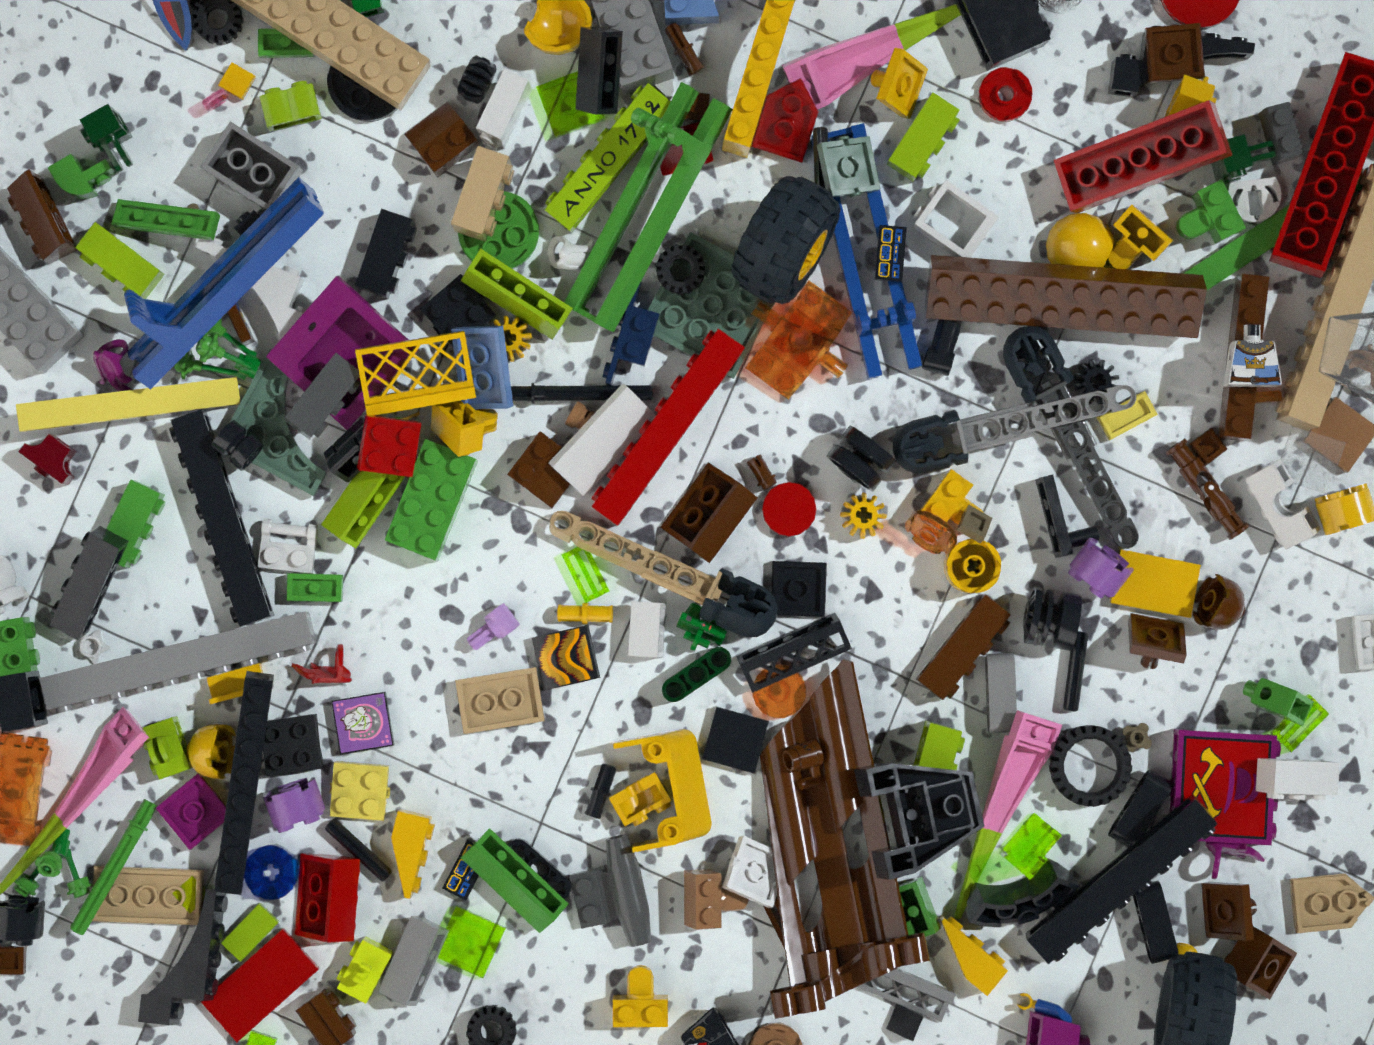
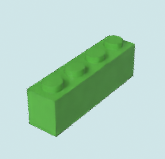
(514, 880)

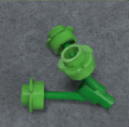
(49, 865)

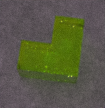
(1030, 845)

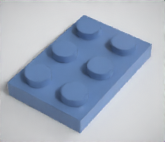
(488, 366)

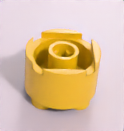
(1345, 509)
(987, 569)

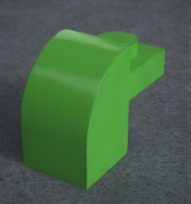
(77, 182)

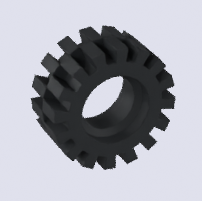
(223, 34)
(680, 252)
(496, 1014)

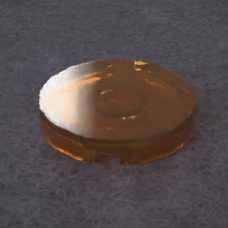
(931, 532)
(782, 697)

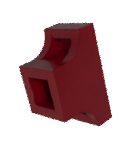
(51, 458)

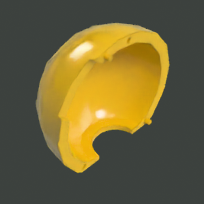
(558, 25)
(1080, 241)

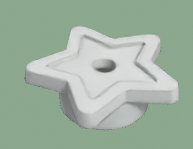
(93, 654)

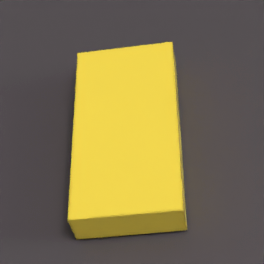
(1122, 421)

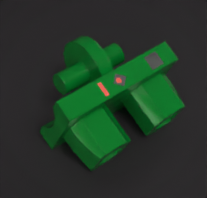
(699, 631)

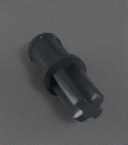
(600, 791)

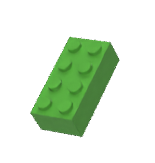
(431, 500)

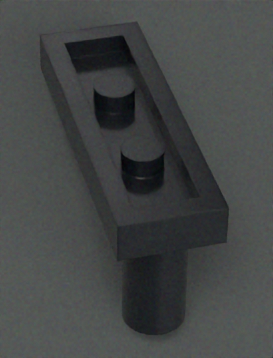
(1061, 539)

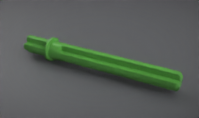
(113, 867)

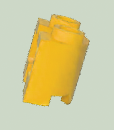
(639, 799)

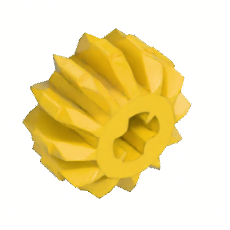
(515, 332)
(869, 508)

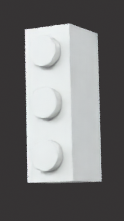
(1297, 778)

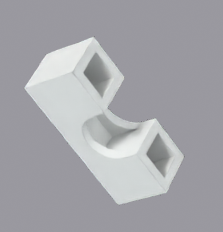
(1289, 525)

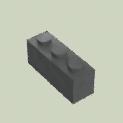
(323, 397)

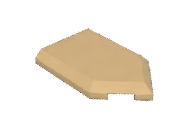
(1327, 902)

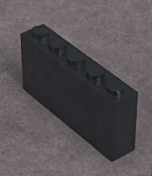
(1004, 28)

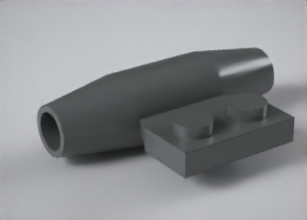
(614, 893)

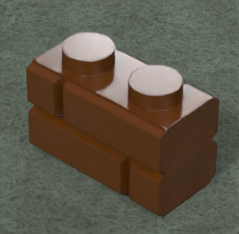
(326, 1019)

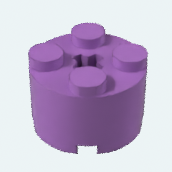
(1100, 568)
(294, 803)

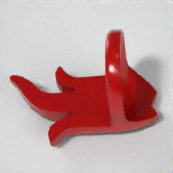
(326, 674)

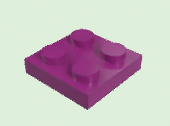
(193, 811)

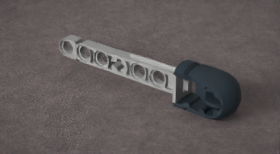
(970, 435)

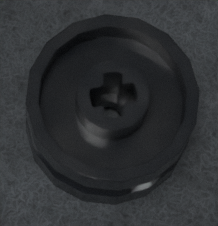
(858, 462)

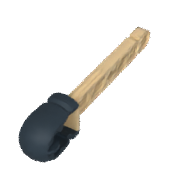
(748, 611)

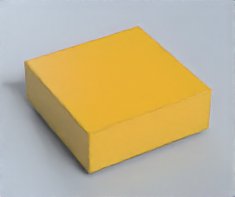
(237, 81)

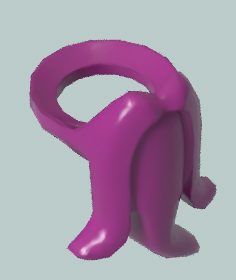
(109, 365)
(1233, 849)

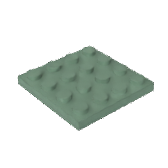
(713, 305)

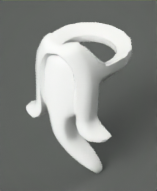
(571, 255)

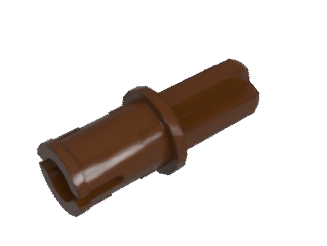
(683, 49)

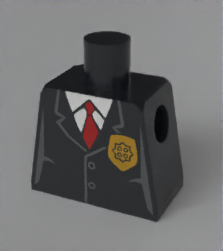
(709, 1030)

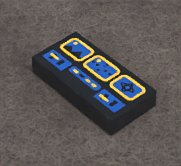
(890, 253)
(462, 877)

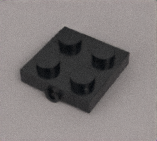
(457, 307)

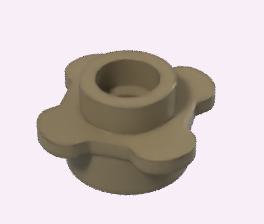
(1131, 732)

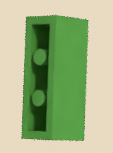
(134, 518)

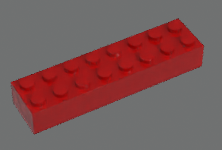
(1329, 171)

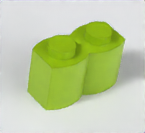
(290, 106)

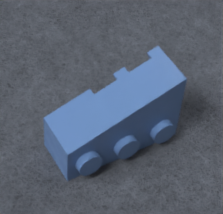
(690, 12)

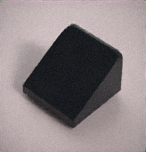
(904, 1022)

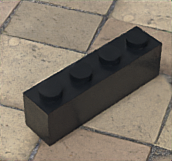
(88, 582)

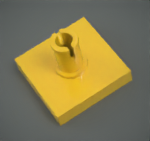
(900, 83)

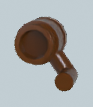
(803, 757)

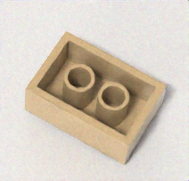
(482, 194)

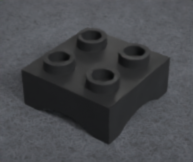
(292, 745)

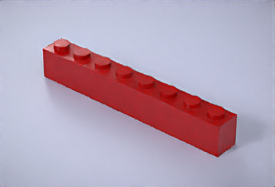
(667, 427)

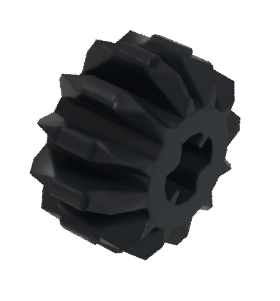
(476, 79)
(1090, 373)

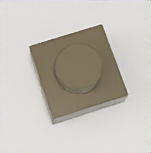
(974, 524)

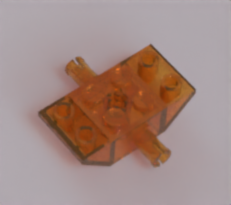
(784, 363)

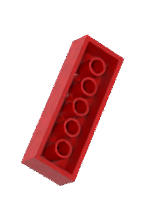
(1143, 157)

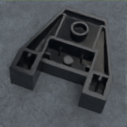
(927, 811)

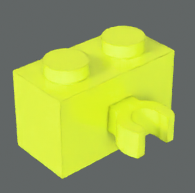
(364, 970)

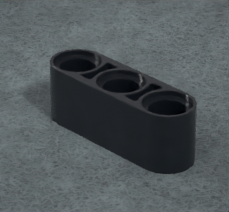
(1140, 808)
(1155, 923)

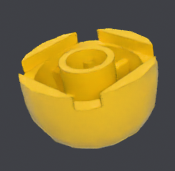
(212, 750)

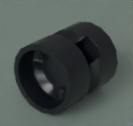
(235, 443)

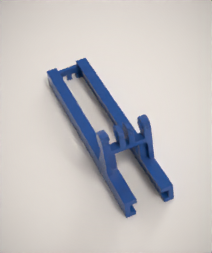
(902, 312)

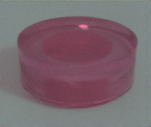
(215, 100)

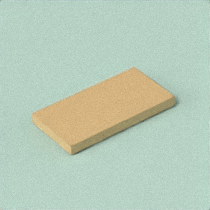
(147, 896)

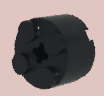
(21, 919)

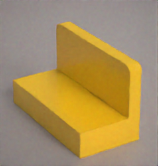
(229, 684)

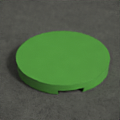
(513, 237)

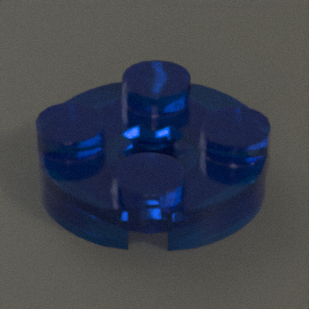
(258, 863)

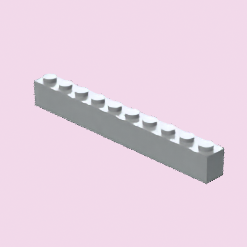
(178, 660)

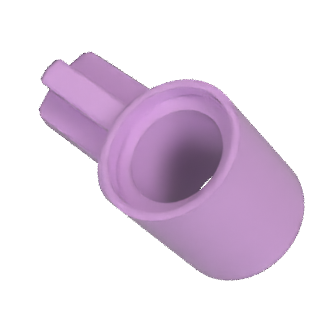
(498, 624)

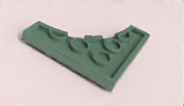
(262, 416)

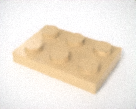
(500, 700)

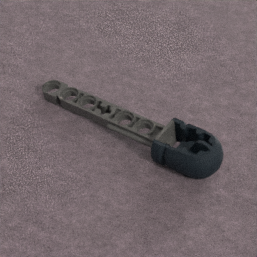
(1025, 344)

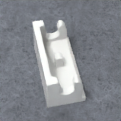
(647, 629)

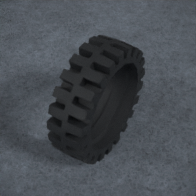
(1123, 763)

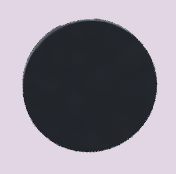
(355, 99)

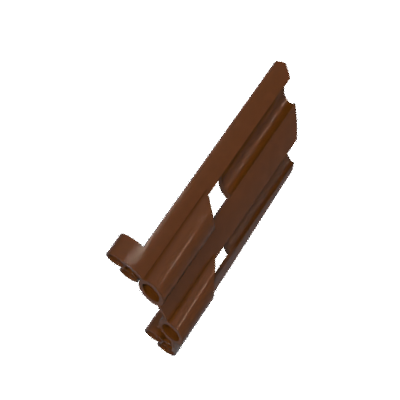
(861, 916)

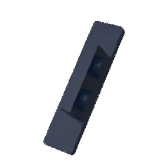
(634, 338)

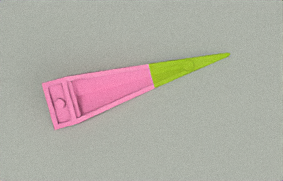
(840, 66)
(107, 760)
(1018, 764)

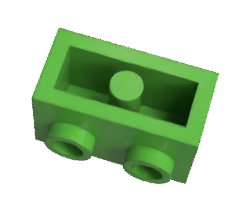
(17, 646)

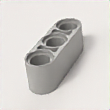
(1000, 691)

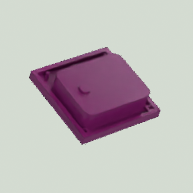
(342, 325)

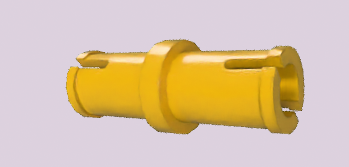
(585, 613)

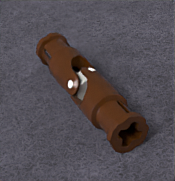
(1214, 499)

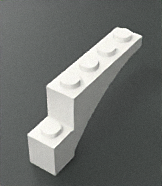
(275, 288)

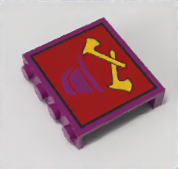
(1223, 776)

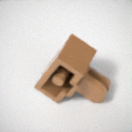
(707, 899)

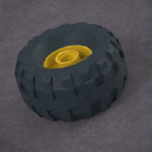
(785, 239)
(1196, 1001)

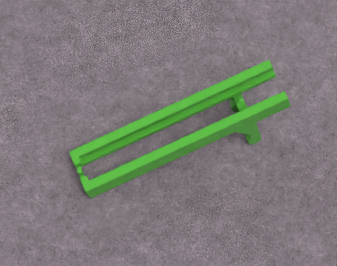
(660, 136)

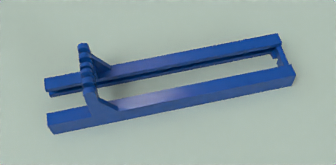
(178, 326)

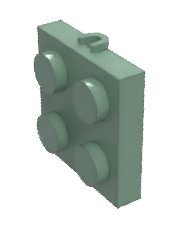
(848, 166)

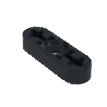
(550, 867)

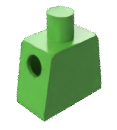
(1279, 700)

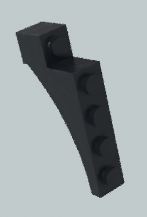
(1130, 74)
(196, 970)

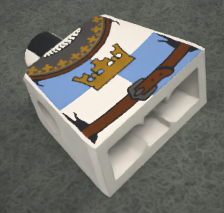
(1252, 361)

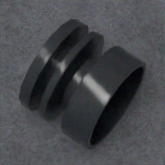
(1054, 619)

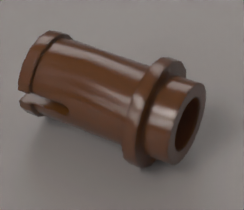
(761, 472)

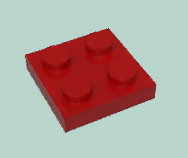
(389, 445)

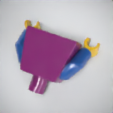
(1051, 1025)

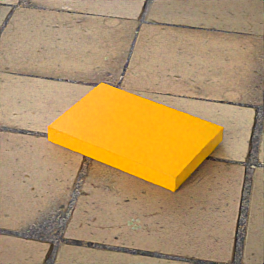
(1158, 584)

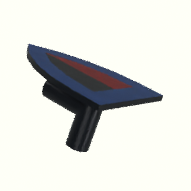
(177, 19)

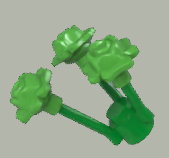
(209, 347)

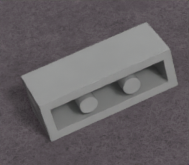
(413, 960)

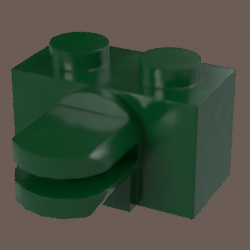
(107, 131)
(1235, 166)

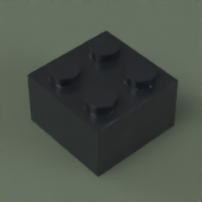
(21, 701)

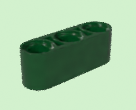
(689, 686)

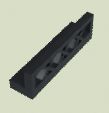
(789, 643)

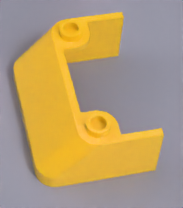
(687, 783)

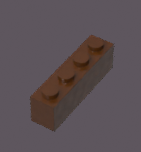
(963, 647)

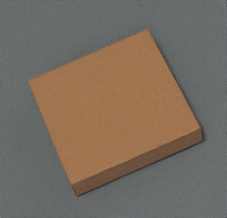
(1348, 426)

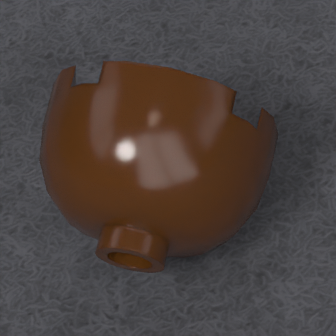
(1219, 604)

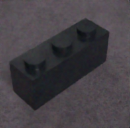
(599, 70)
(386, 254)

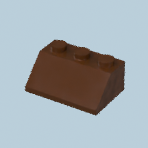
(40, 217)
(709, 512)

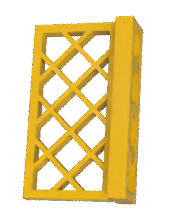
(417, 397)

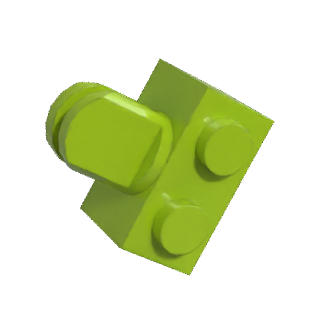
(166, 748)

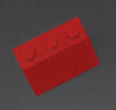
(327, 897)

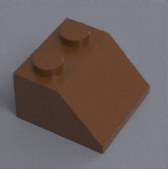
(442, 139)
(537, 474)
(1261, 962)

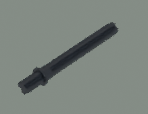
(575, 393)

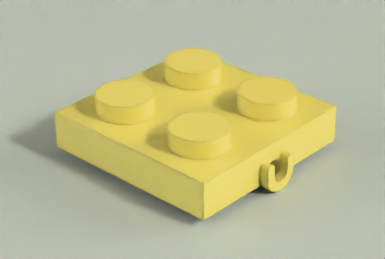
(359, 790)

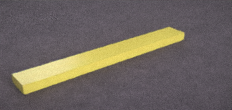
(127, 404)

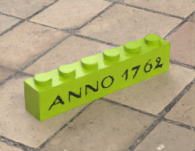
(606, 161)

